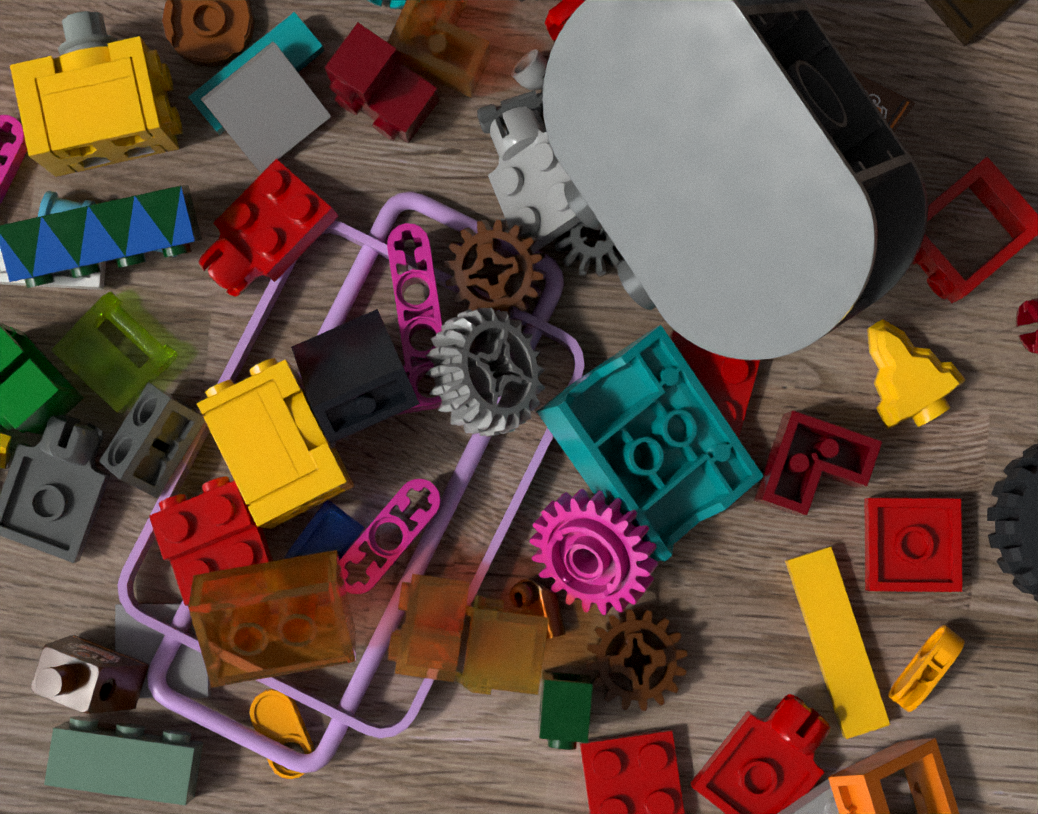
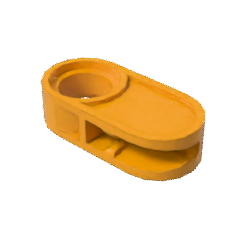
(926, 668)
(280, 720)

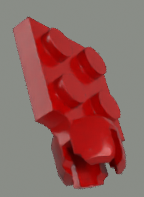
(265, 230)
(765, 761)

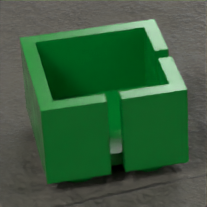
(30, 385)

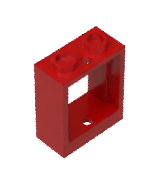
(1004, 204)

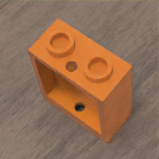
(859, 785)

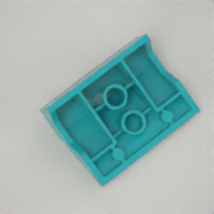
(652, 439)

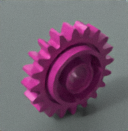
(593, 551)

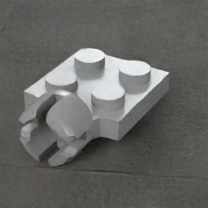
(530, 178)

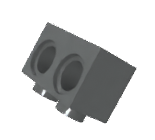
(152, 440)

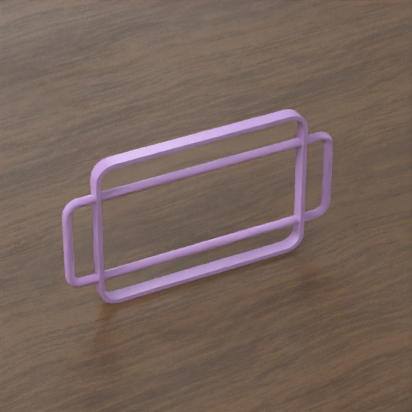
(344, 714)

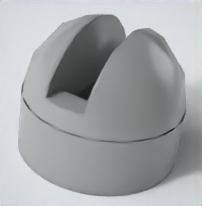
(530, 70)

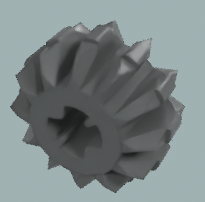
(586, 254)

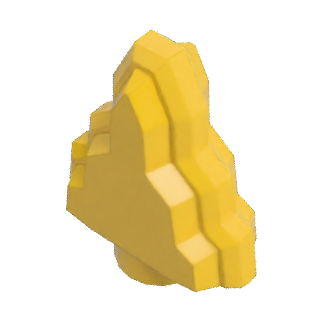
(909, 377)

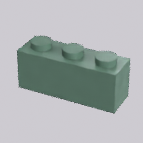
(124, 761)

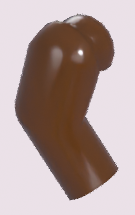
(541, 601)

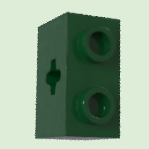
(564, 709)

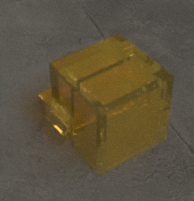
(503, 648)

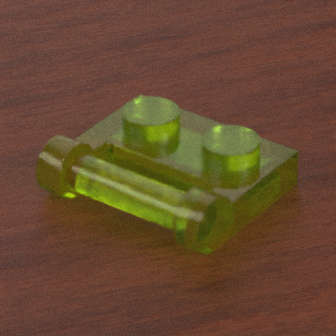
(103, 363)

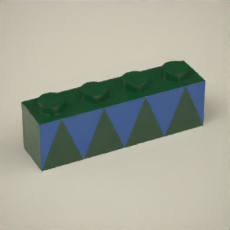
(99, 233)

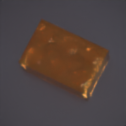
(273, 618)

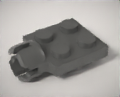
(54, 489)

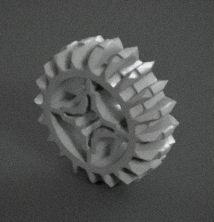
(496, 367)

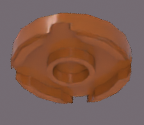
(208, 30)

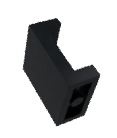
(353, 376)

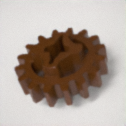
(490, 251)
(657, 657)

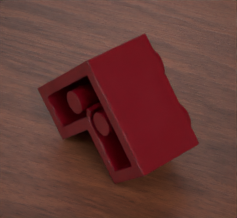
(372, 80)
(808, 450)

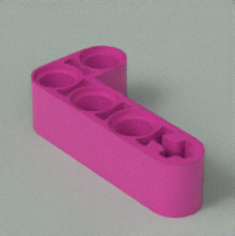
(414, 317)

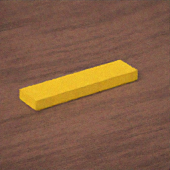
(837, 642)

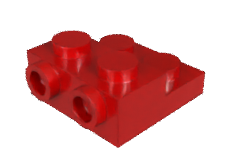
(208, 533)

